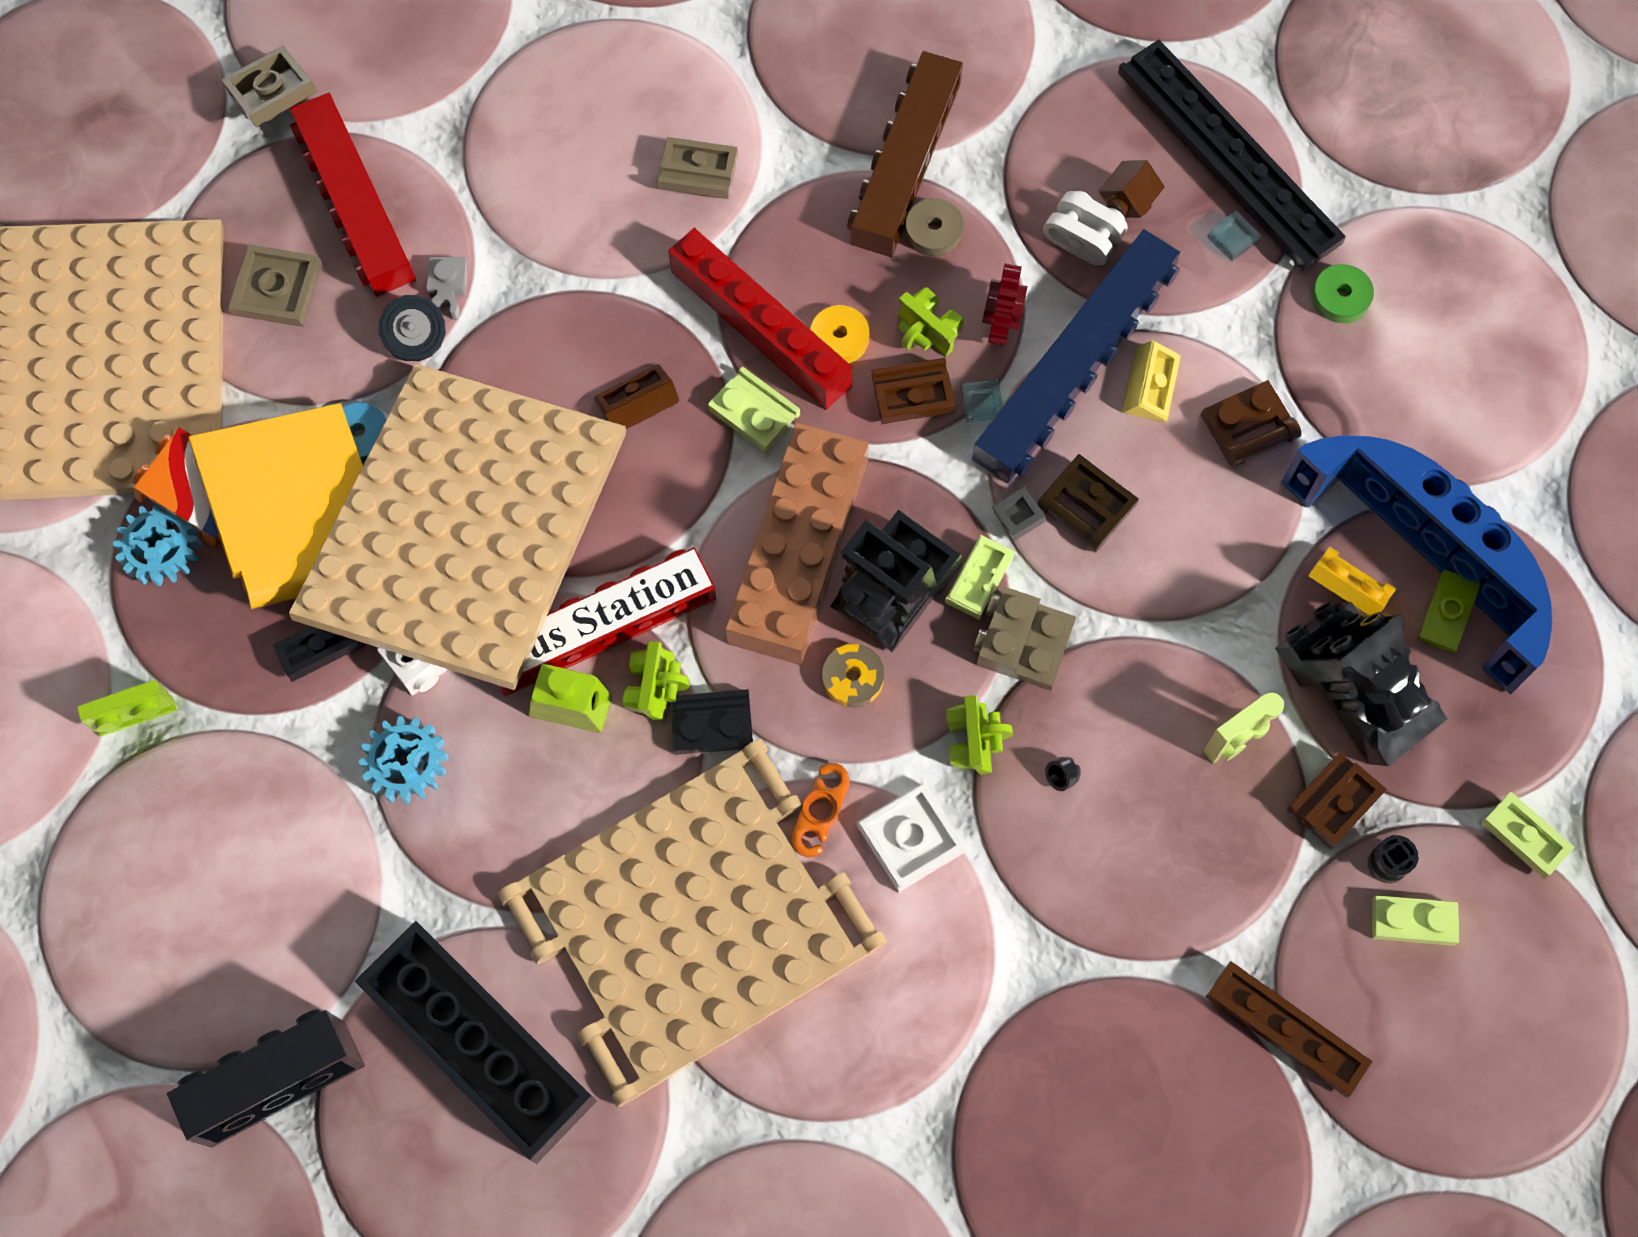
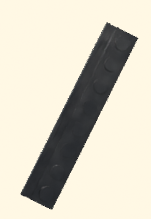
(1231, 155)

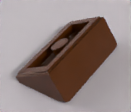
(638, 397)

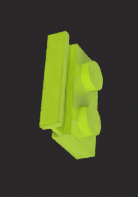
(127, 708)

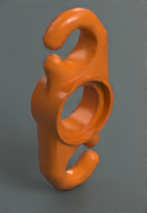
(806, 822)

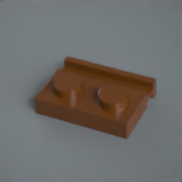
(913, 391)
(1336, 799)

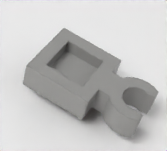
(446, 281)

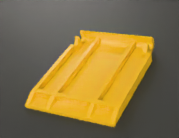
(277, 494)

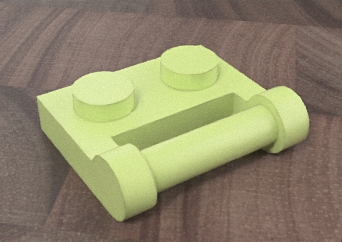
(1248, 724)

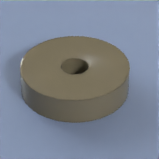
(934, 212)

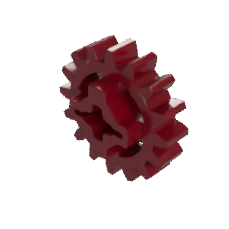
(1004, 304)

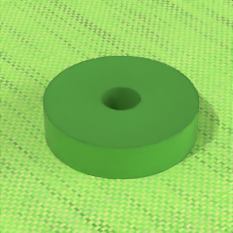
(1346, 279)

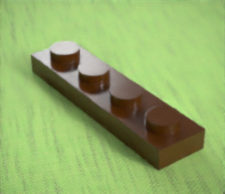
(1289, 1029)

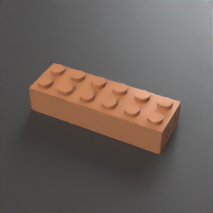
(798, 544)

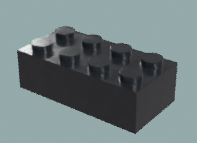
(264, 1078)

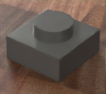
(1019, 513)

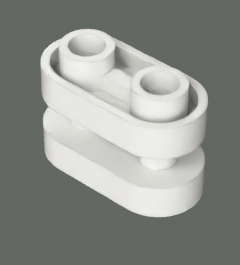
(1085, 227)

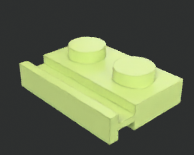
(754, 409)

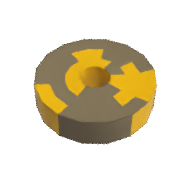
(853, 658)

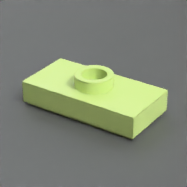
(979, 577)

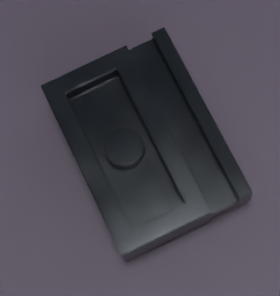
(711, 722)

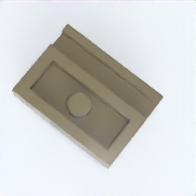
(697, 167)

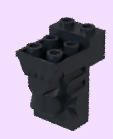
(893, 577)
(1364, 677)

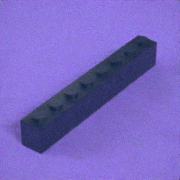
(1076, 356)

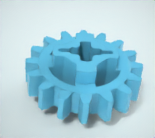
(158, 544)
(390, 766)

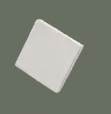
(911, 837)

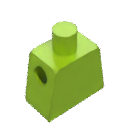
(567, 697)

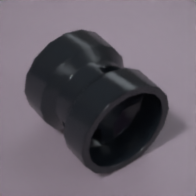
(1387, 866)

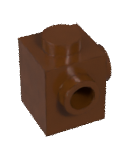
(1132, 188)

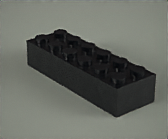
(476, 1042)

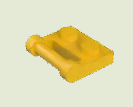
(1351, 583)

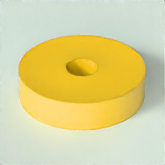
(845, 320)

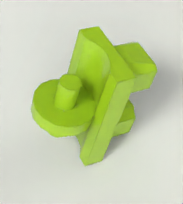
(923, 327)
(659, 681)
(974, 719)

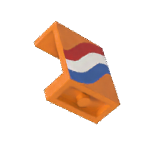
(176, 485)

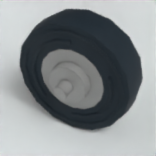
(412, 328)

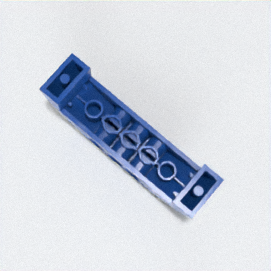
(1446, 528)

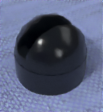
(1059, 766)

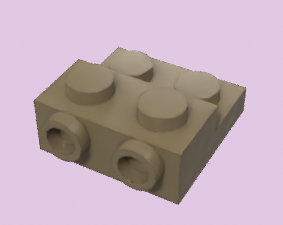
(269, 86)
(1023, 638)

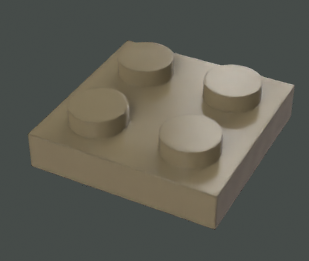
(275, 285)

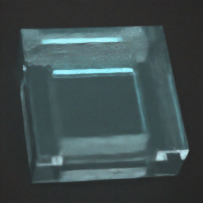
(1233, 236)
(981, 400)

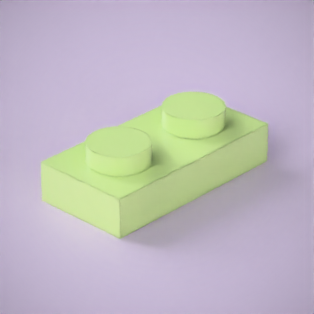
(1527, 835)
(1415, 920)

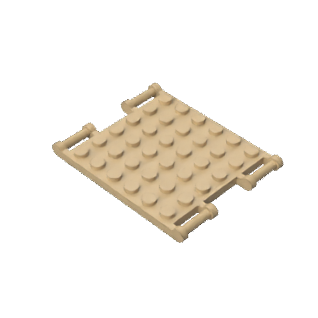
(691, 921)

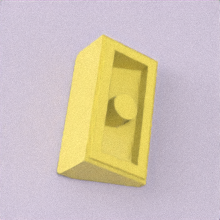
(1151, 382)

